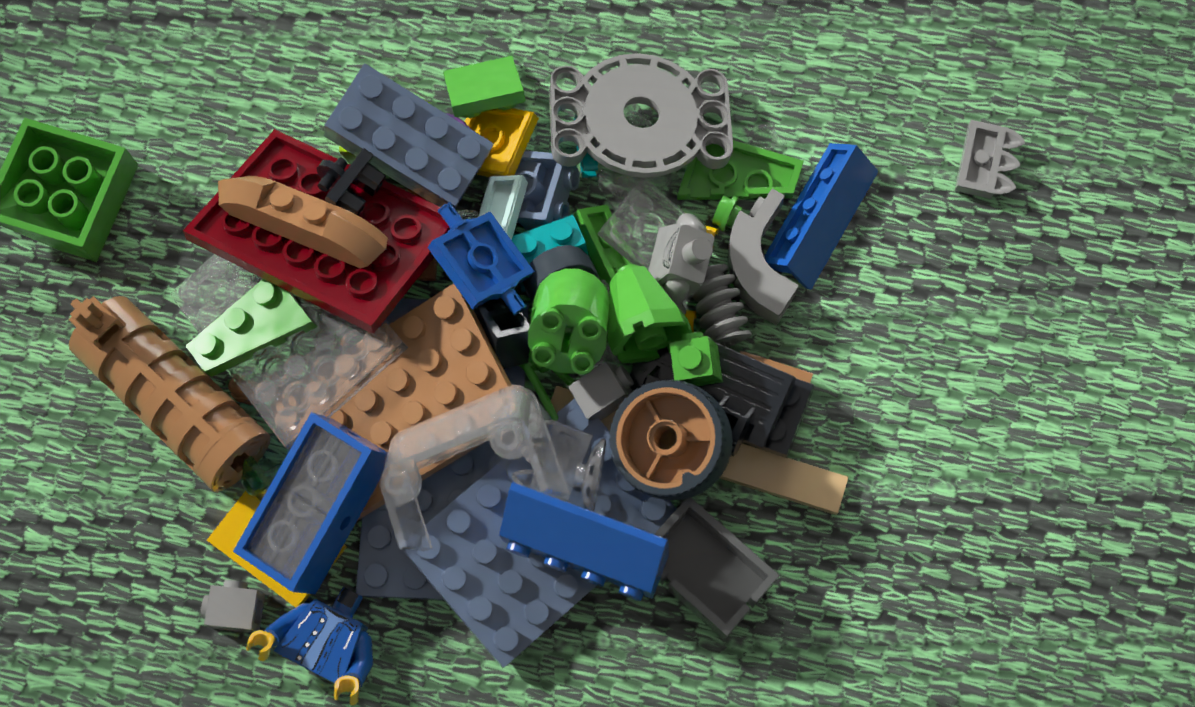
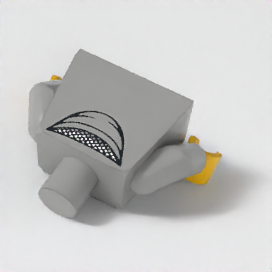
(682, 259)

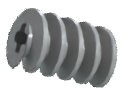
(718, 309)

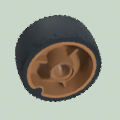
(700, 448)

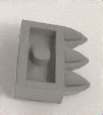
(985, 157)

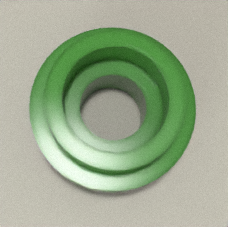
(726, 212)

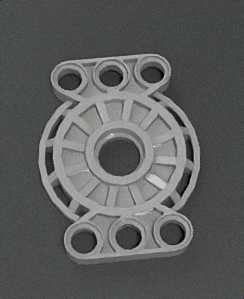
(634, 150)

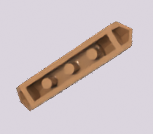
(302, 219)

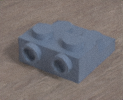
(546, 189)

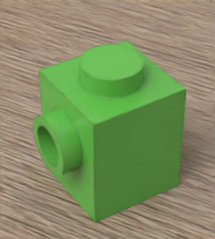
(696, 359)

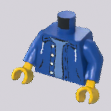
(323, 642)

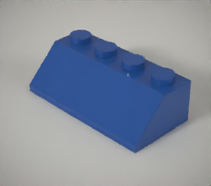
(583, 541)

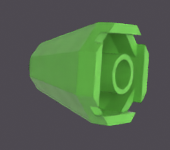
(641, 316)

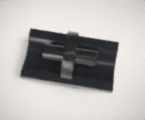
(360, 174)

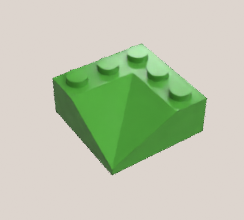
(63, 188)

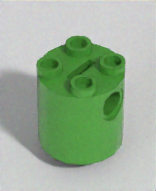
(569, 322)

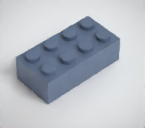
(407, 138)

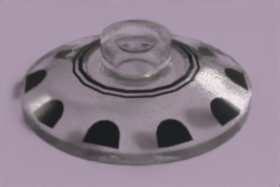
(589, 475)

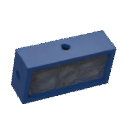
(312, 504)

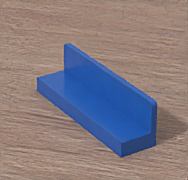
(821, 213)

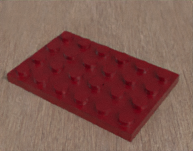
(350, 292)

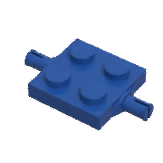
(481, 259)

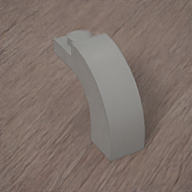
(759, 284)

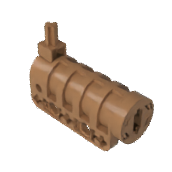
(166, 390)

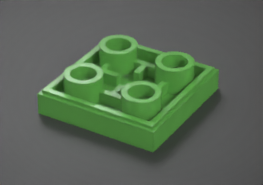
(484, 87)

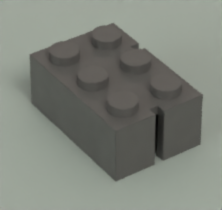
(712, 568)

